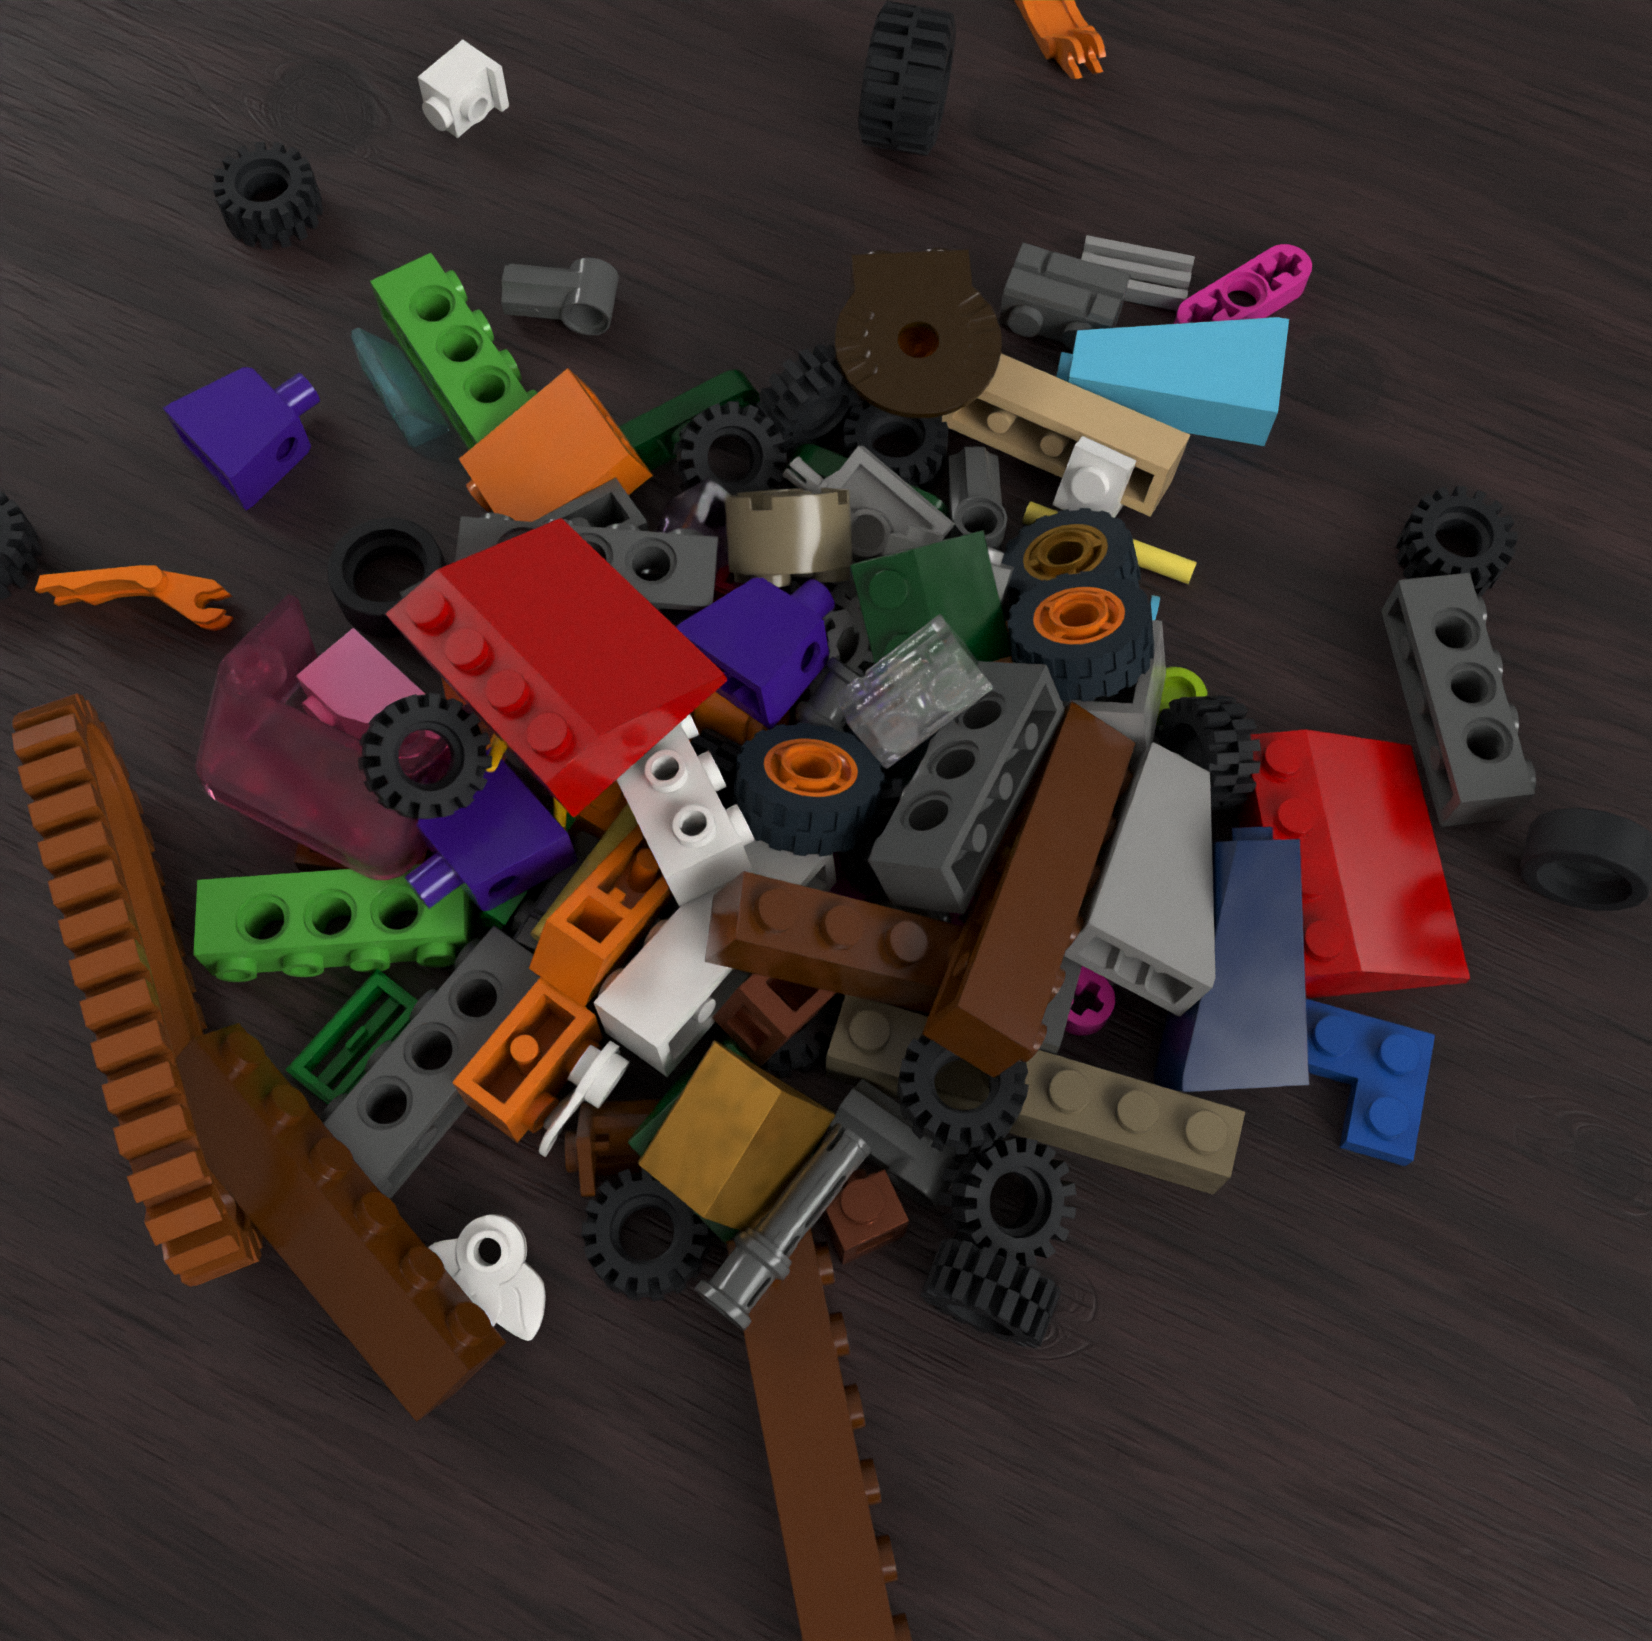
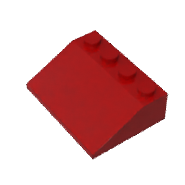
(557, 657)
(1368, 861)

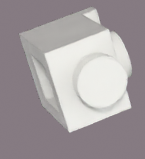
(462, 89)

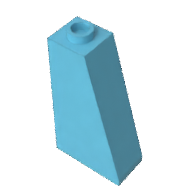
(1191, 376)

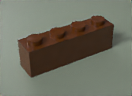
(829, 941)

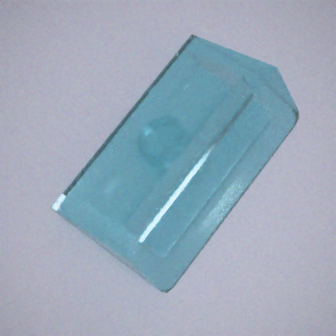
(399, 388)

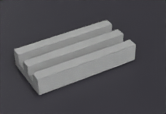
(1144, 265)

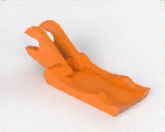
(1063, 34)
(179, 591)

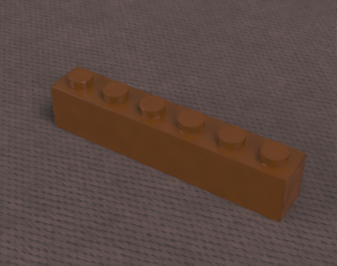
(1031, 899)
(332, 1223)
(814, 1461)

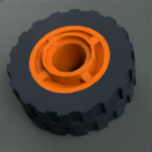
(1086, 631)
(808, 789)

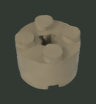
(789, 534)

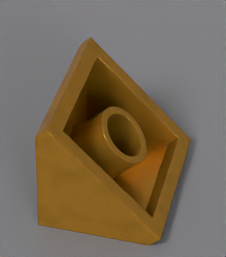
(734, 1139)

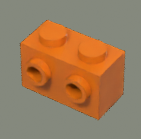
(528, 1060)

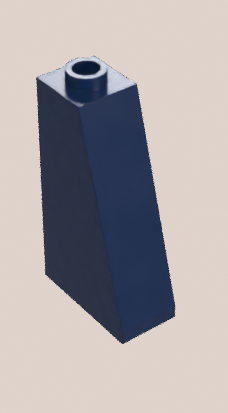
(1254, 1017)

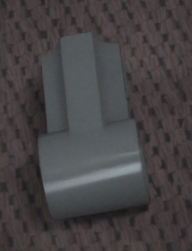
(577, 295)
(976, 495)
(907, 1160)

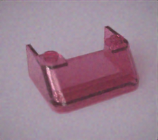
(299, 769)

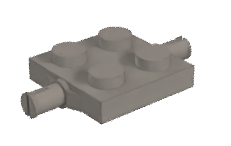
(878, 503)

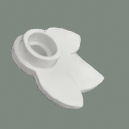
(595, 1079)
(506, 1290)

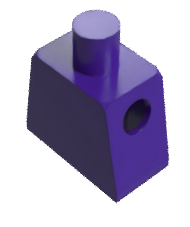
(245, 430)
(764, 644)
(492, 845)

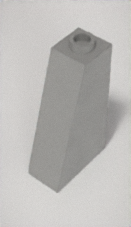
(1153, 901)

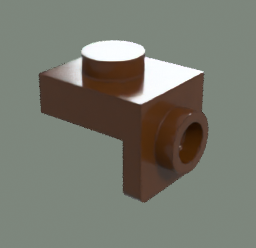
(601, 1141)

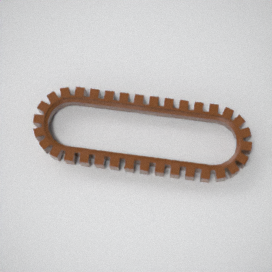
(131, 980)

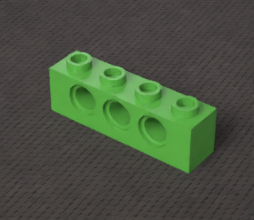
(450, 347)
(238, 908)

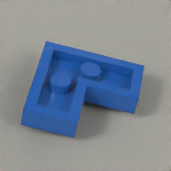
(1386, 1077)

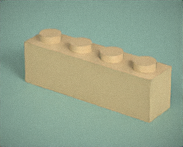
(1045, 416)

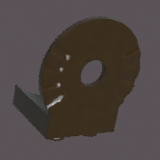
(909, 291)

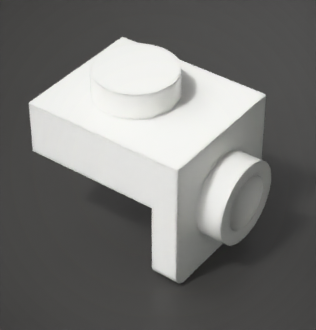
(1094, 478)

